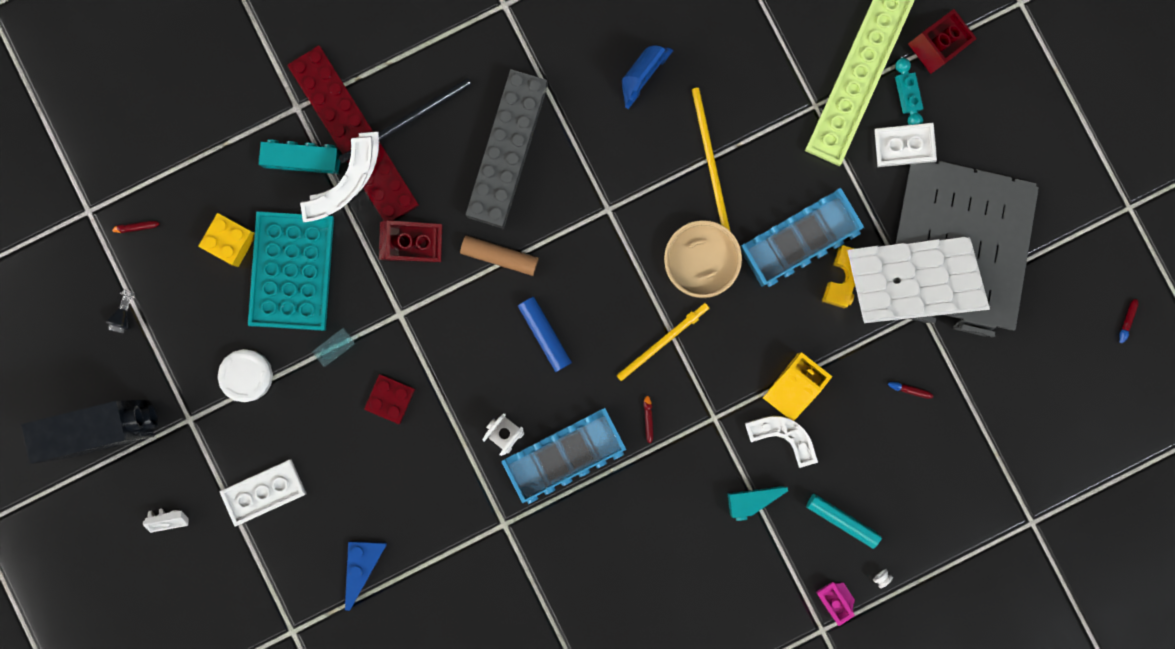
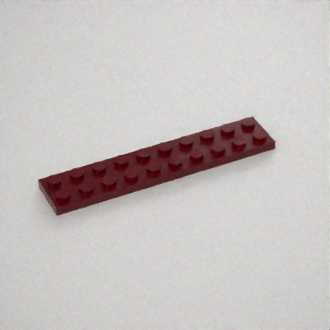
(345, 122)

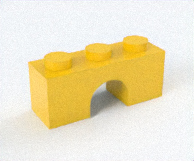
(841, 294)

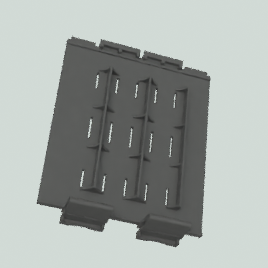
(1010, 234)

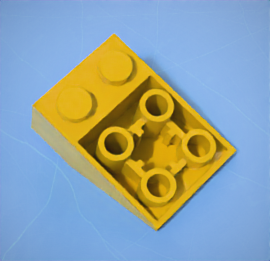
(797, 386)

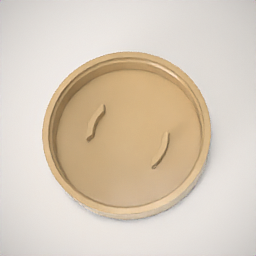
(703, 259)

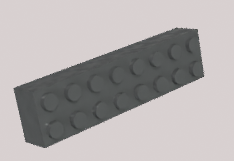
(507, 149)

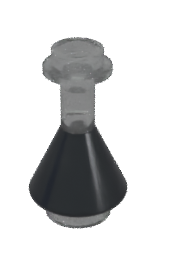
(119, 320)

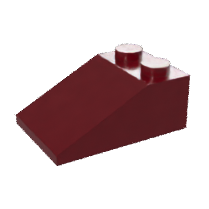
(942, 41)
(410, 241)

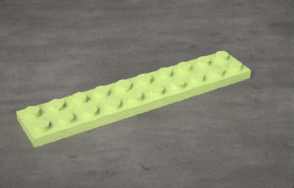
(858, 79)

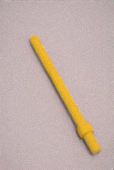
(691, 318)

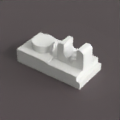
(165, 520)

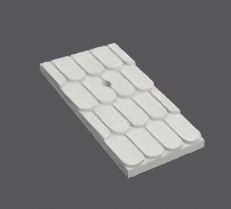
(932, 275)

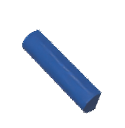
(544, 334)

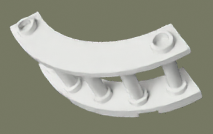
(361, 165)

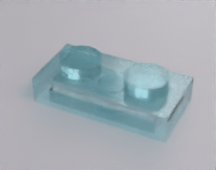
(333, 347)

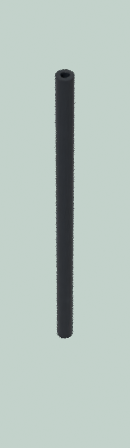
(415, 114)

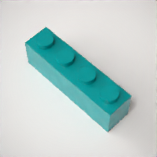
(299, 157)

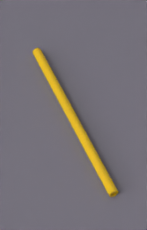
(710, 158)

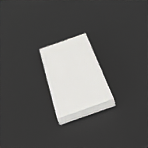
(263, 492)

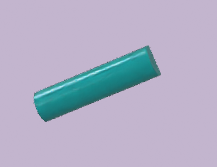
(843, 521)

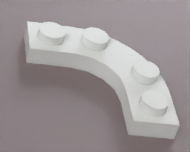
(787, 429)

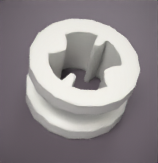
(883, 578)

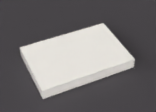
(905, 145)

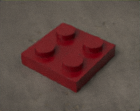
(389, 399)

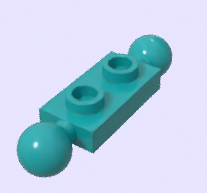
(909, 92)

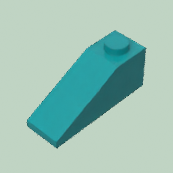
(751, 501)

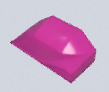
(837, 601)

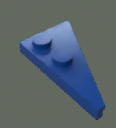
(360, 563)

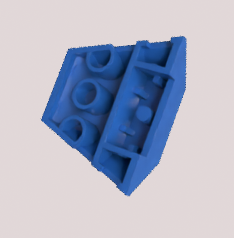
(642, 71)

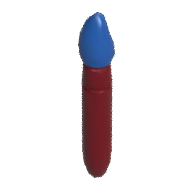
(1124, 333)
(910, 390)

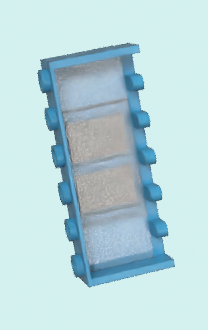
(802, 238)
(564, 456)

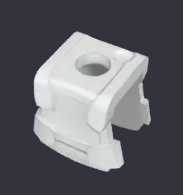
(493, 433)

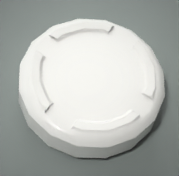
(245, 375)

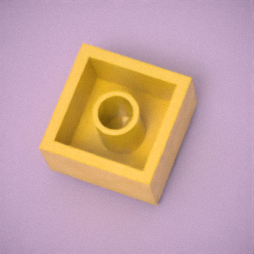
(227, 240)

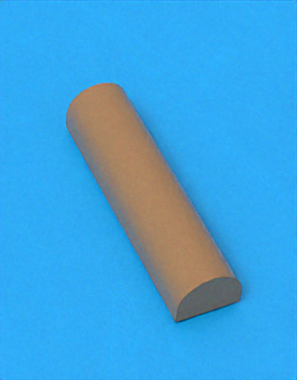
(499, 255)

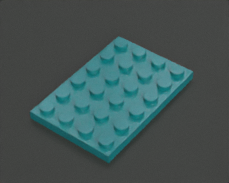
(290, 271)

